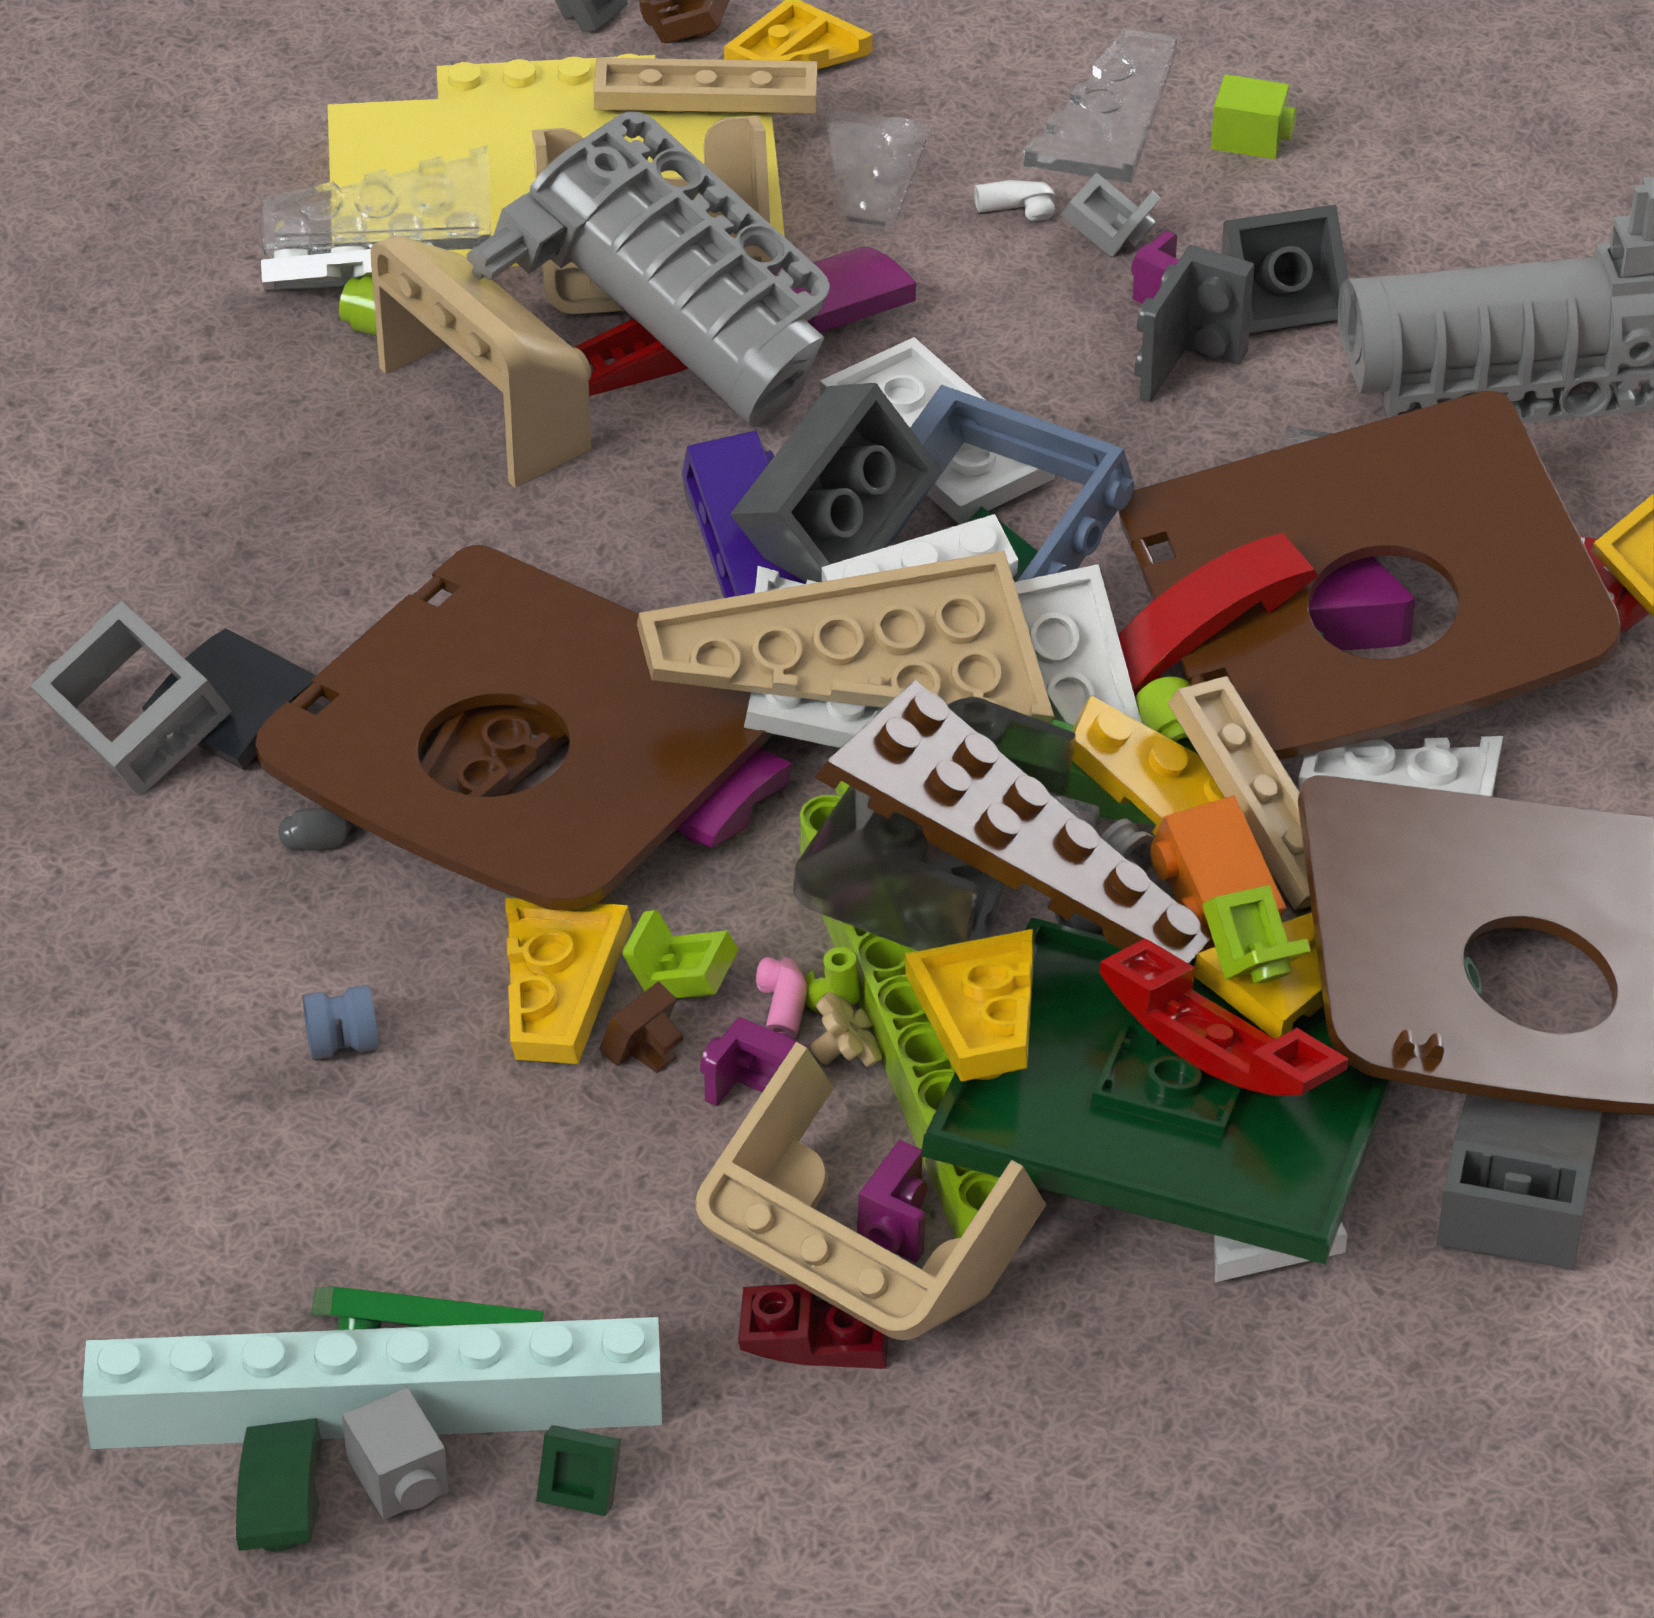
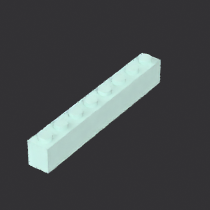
(459, 1375)

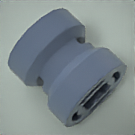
(356, 1022)

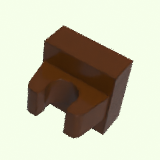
(644, 1030)

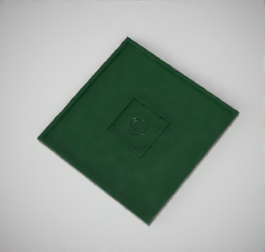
(1147, 1132)

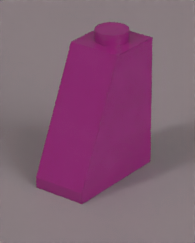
(1363, 607)

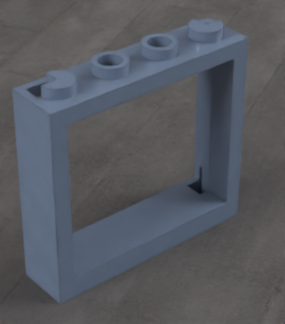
(1102, 467)

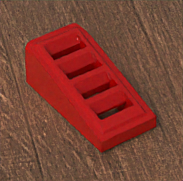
(647, 361)

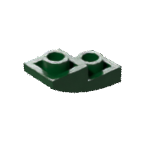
(277, 1485)

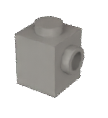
(395, 1453)

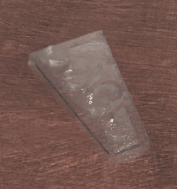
(428, 204)

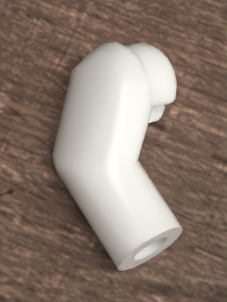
(1013, 194)

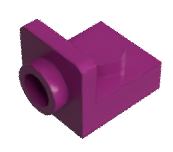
(892, 1203)

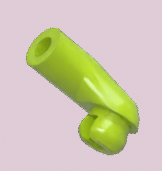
(840, 978)

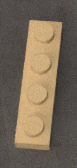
(705, 85)
(1251, 771)

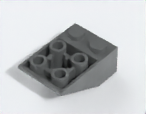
(1519, 1180)

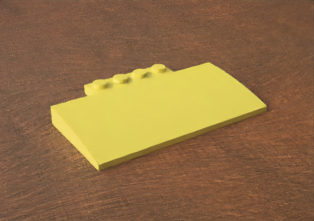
(500, 109)

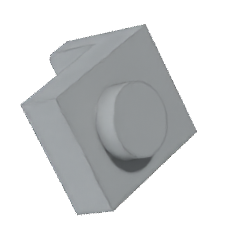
(1109, 216)

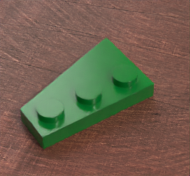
(370, 1308)

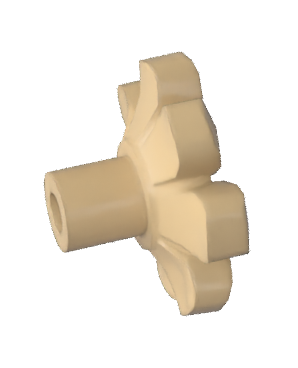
(845, 1033)

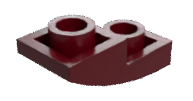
(797, 1329)

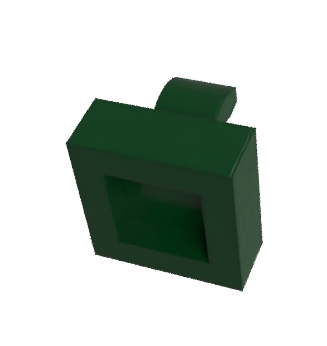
(578, 1470)

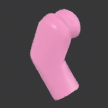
(789, 993)

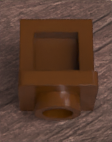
(682, 18)

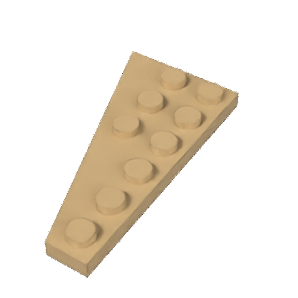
(860, 638)

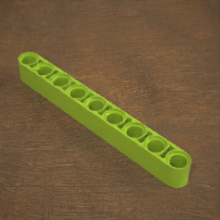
(907, 1041)

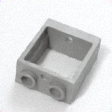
(140, 752)

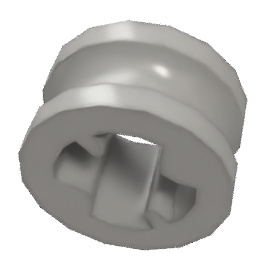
(1129, 842)

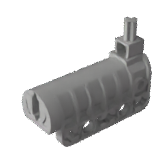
(672, 260)
(1514, 329)

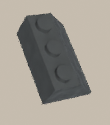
(837, 483)

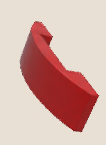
(1208, 601)
(1161, 997)

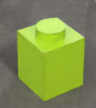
(1252, 116)

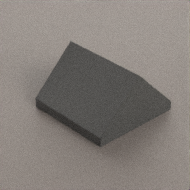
(1295, 265)

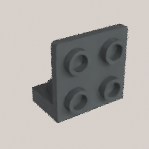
(1198, 308)

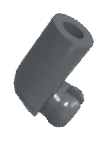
(314, 830)

